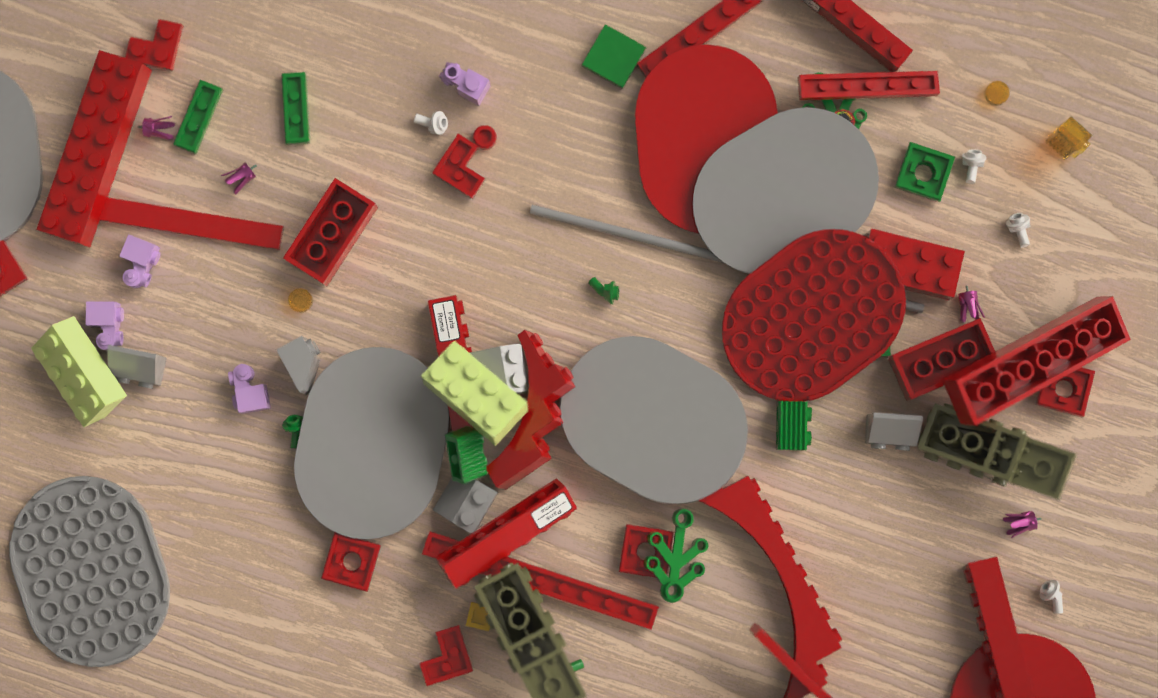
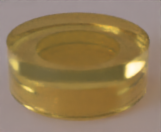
(996, 93)
(300, 300)

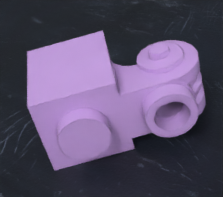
(470, 84)
(143, 257)
(108, 317)
(248, 397)

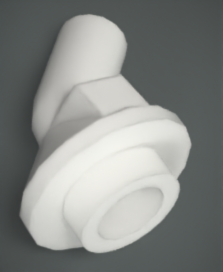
(437, 123)
(973, 159)
(1018, 223)
(1050, 591)

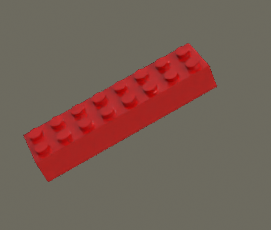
(94, 148)
(1036, 360)

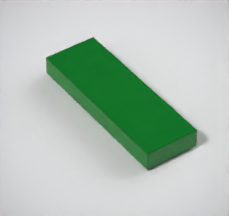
(295, 108)
(198, 117)

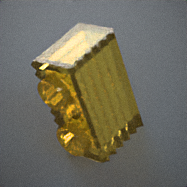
(1069, 139)

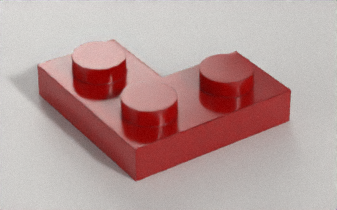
(159, 52)
(453, 167)
(454, 658)

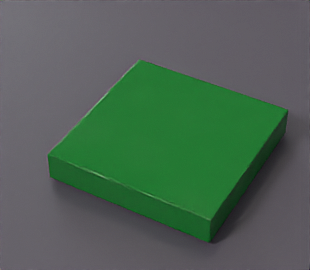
(613, 56)

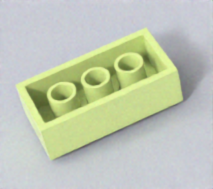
(78, 371)
(475, 393)

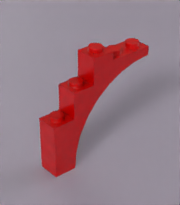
(546, 385)

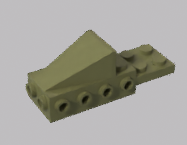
(996, 452)
(527, 634)

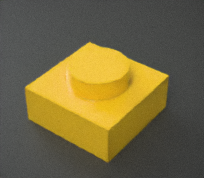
(476, 617)

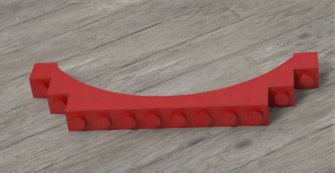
(811, 628)

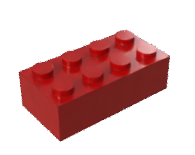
(330, 232)
(923, 265)
(928, 363)

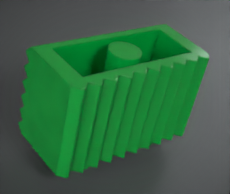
(792, 425)
(466, 454)

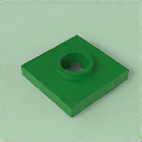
(937, 161)

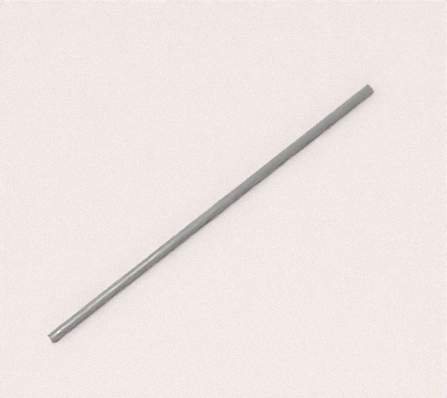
(647, 238)

